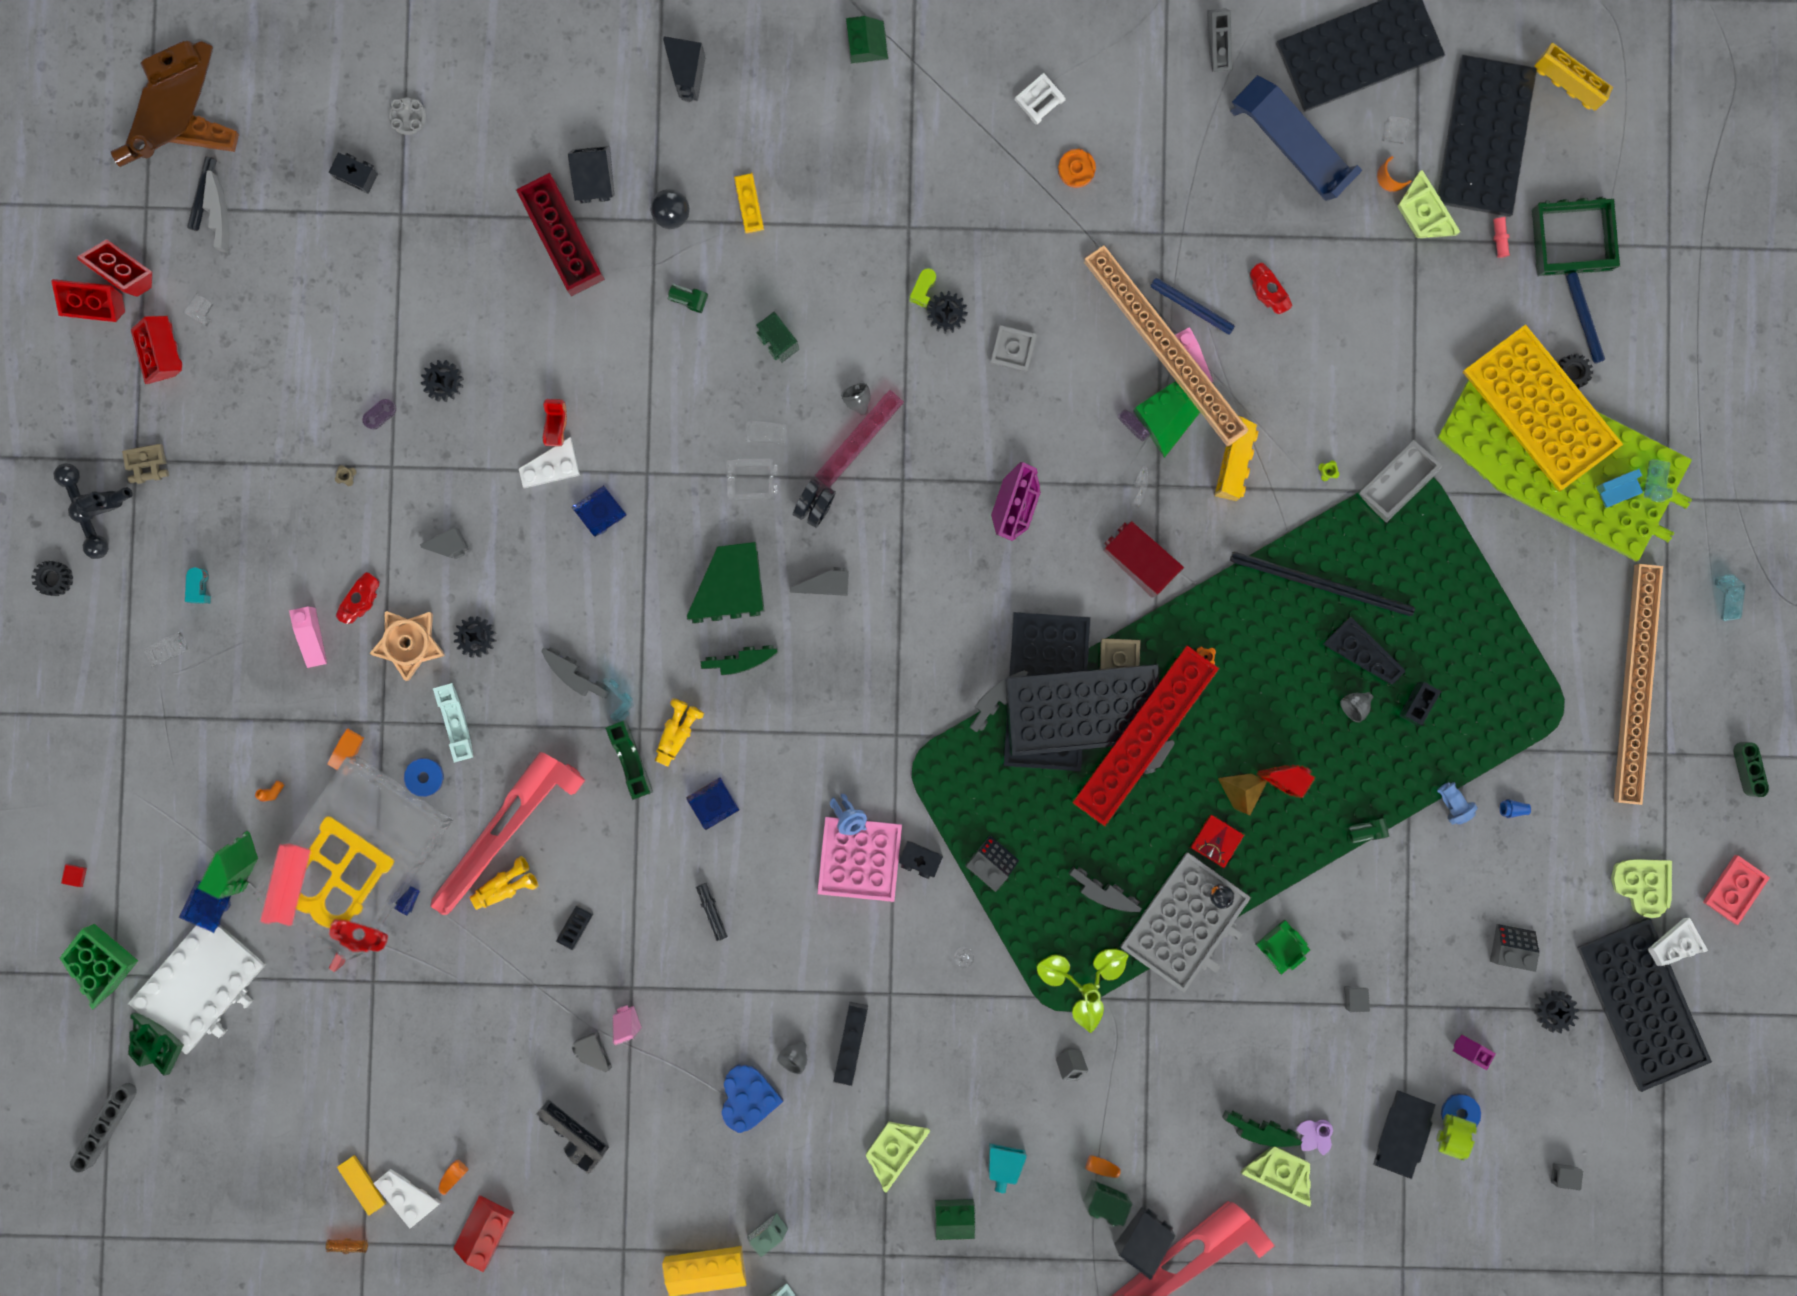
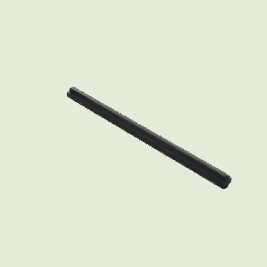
(1321, 583)

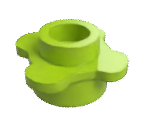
(1332, 465)

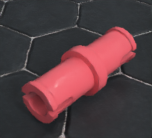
(1501, 237)

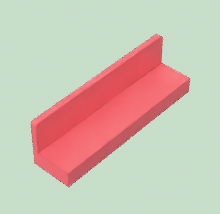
(285, 884)

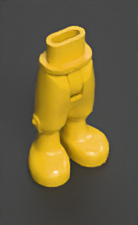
(675, 735)
(499, 888)

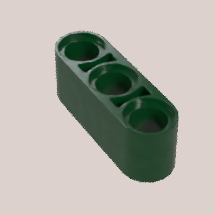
(1743, 764)

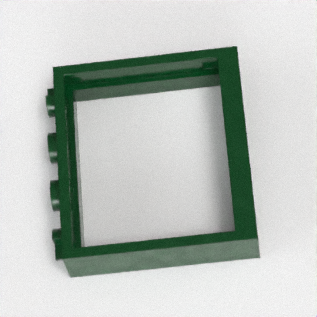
(1607, 208)

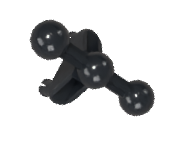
(89, 505)

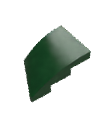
(153, 1044)

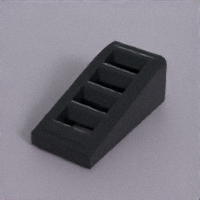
(572, 945)

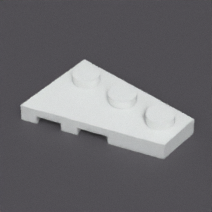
(551, 466)
(1677, 944)
(405, 1198)

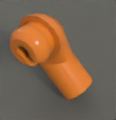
(269, 794)

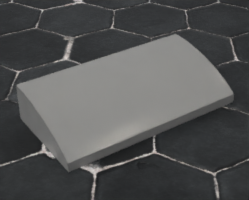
(1400, 480)

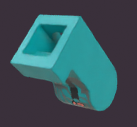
(196, 586)

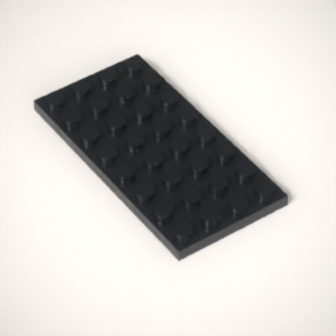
(1359, 50)
(1486, 135)
(1041, 647)
(1075, 708)
(1644, 1006)

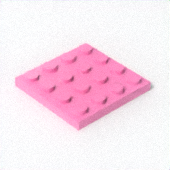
(860, 863)

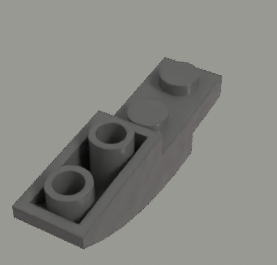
(567, 671)
(988, 703)
(1109, 896)

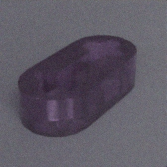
(381, 417)
(1133, 425)

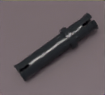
(713, 916)

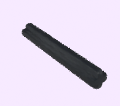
(197, 207)

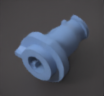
(1460, 809)
(851, 820)

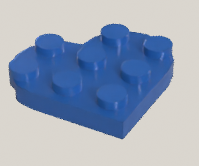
(748, 1099)

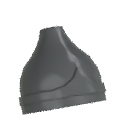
(857, 398)
(1357, 705)
(794, 1058)

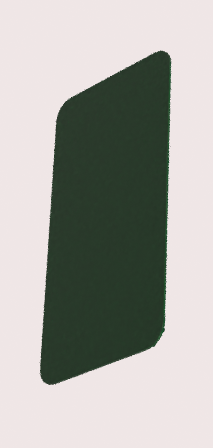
(1260, 711)

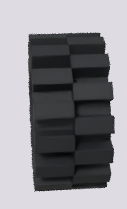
(1581, 364)
(41, 576)

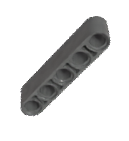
(96, 1133)

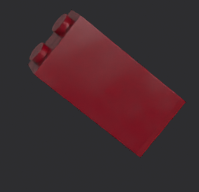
(1142, 558)

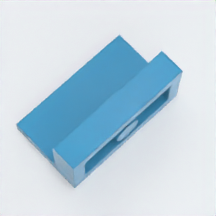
(1620, 488)

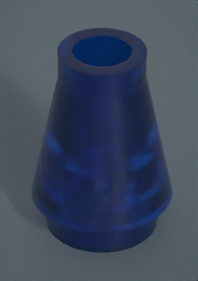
(407, 901)

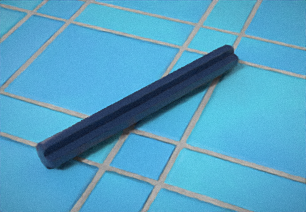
(1192, 306)
(1585, 317)

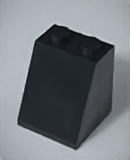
(686, 65)
(591, 174)
(1145, 1242)

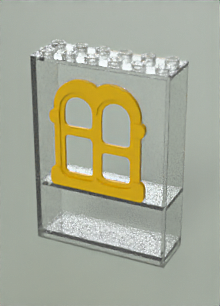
(373, 819)

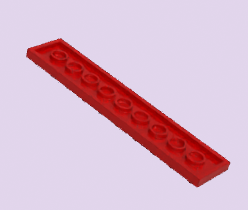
(1145, 735)

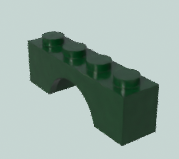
(631, 762)

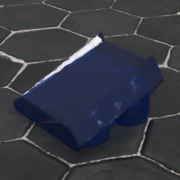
(599, 511)
(712, 803)
(204, 909)

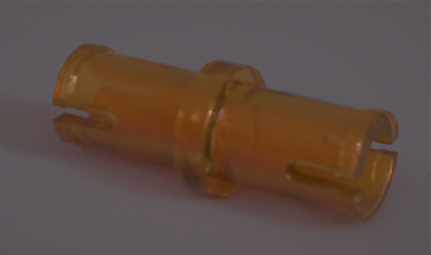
(346, 1246)

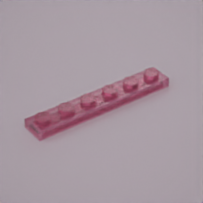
(859, 439)

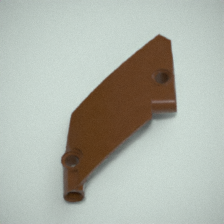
(167, 100)

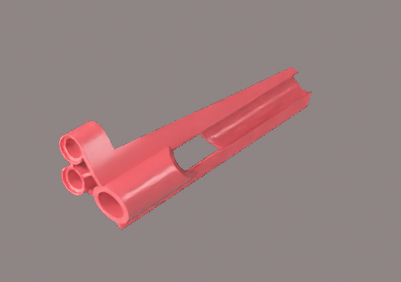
(531, 789)
(1221, 1235)

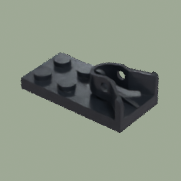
(580, 1139)

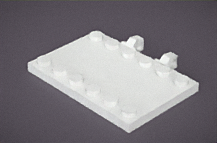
(198, 985)

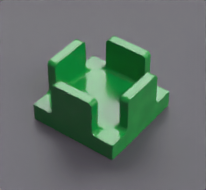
(1283, 947)

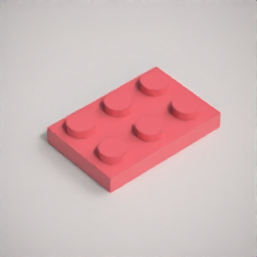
(1736, 889)

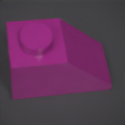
(1473, 1052)

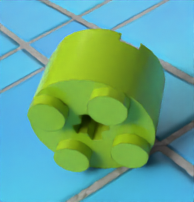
(1456, 1137)

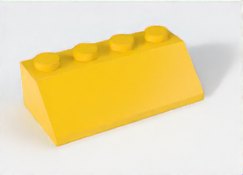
(1573, 77)
(1235, 464)
(704, 1271)

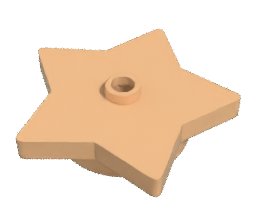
(394, 647)

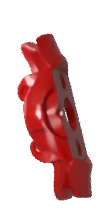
(1278, 301)
(366, 586)
(343, 931)

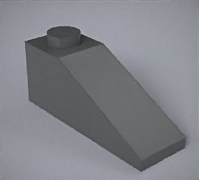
(1220, 39)
(827, 583)

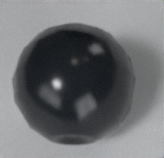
(670, 209)

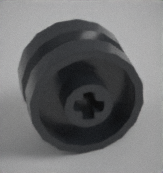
(815, 503)

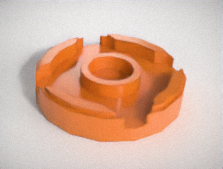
(1076, 168)

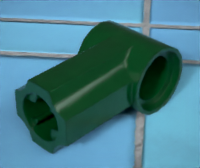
(692, 299)
(1373, 829)

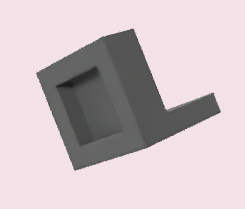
(1356, 999)
(1071, 1065)
(1566, 1176)

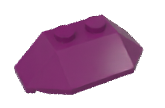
(1016, 502)

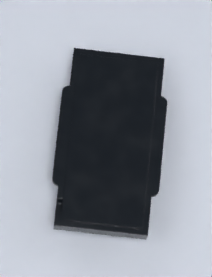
(1404, 1134)

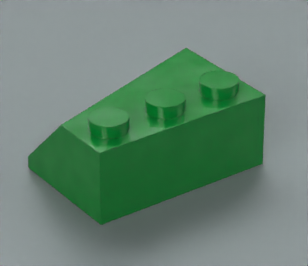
(1167, 416)
(230, 868)
(97, 963)

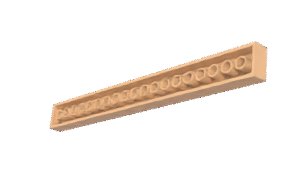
(1166, 346)
(1638, 684)

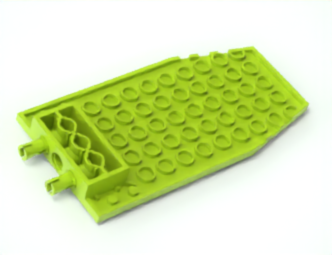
(1497, 456)

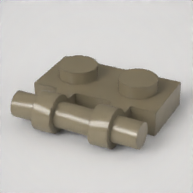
(144, 457)

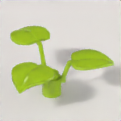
(1085, 1012)

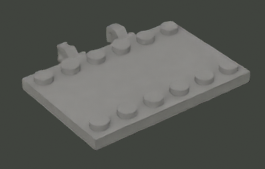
(1183, 925)

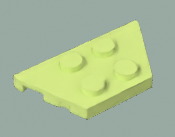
(1426, 211)
(894, 1150)
(1282, 1173)

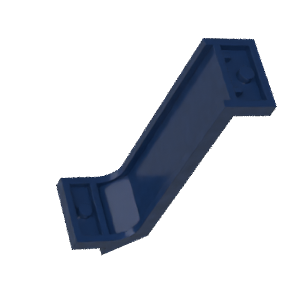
(1295, 137)

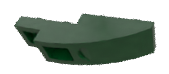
(748, 660)
(1267, 1134)

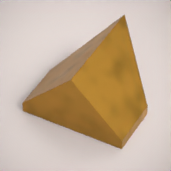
(1243, 791)

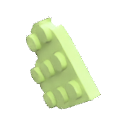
(1646, 884)

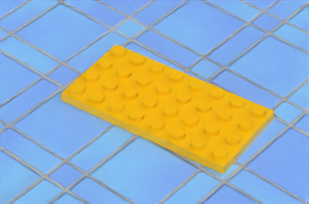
(1542, 408)

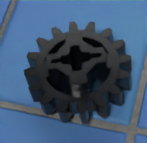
(939, 311)
(434, 384)
(470, 642)
(1550, 1005)

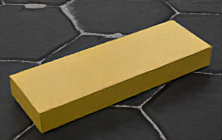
(749, 203)
(361, 1185)

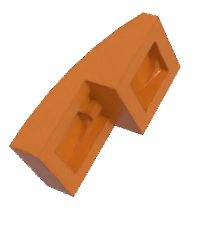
(346, 747)

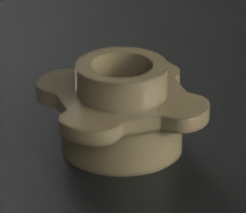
(342, 470)

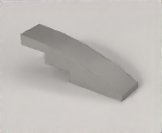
(215, 204)

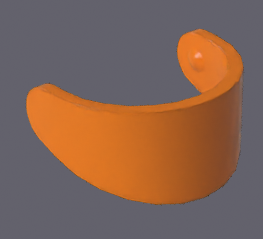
(1386, 181)
(1102, 1167)
(452, 1176)

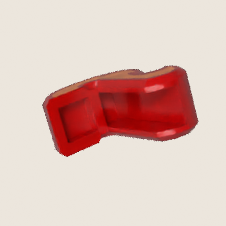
(554, 422)

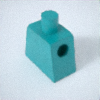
(1005, 1165)

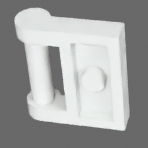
(1035, 94)

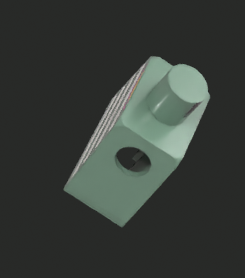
(766, 1235)

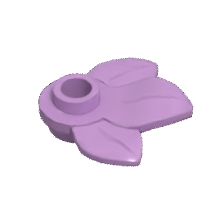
(1313, 1138)

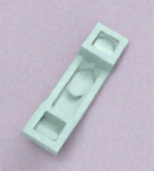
(455, 722)

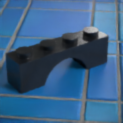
(850, 1043)

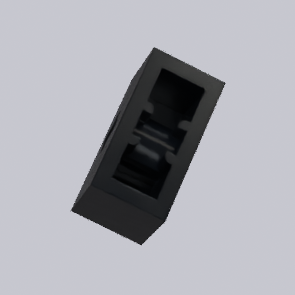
(342, 171)
(1419, 703)
(931, 858)

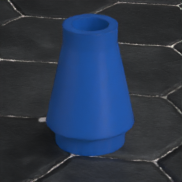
(1514, 809)

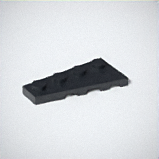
(1360, 648)

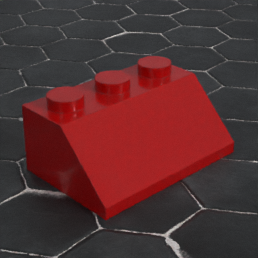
(118, 268)
(88, 300)
(156, 349)
(1289, 779)
(482, 1233)

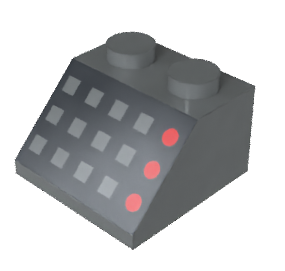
(992, 863)
(1515, 948)

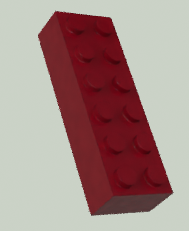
(560, 234)

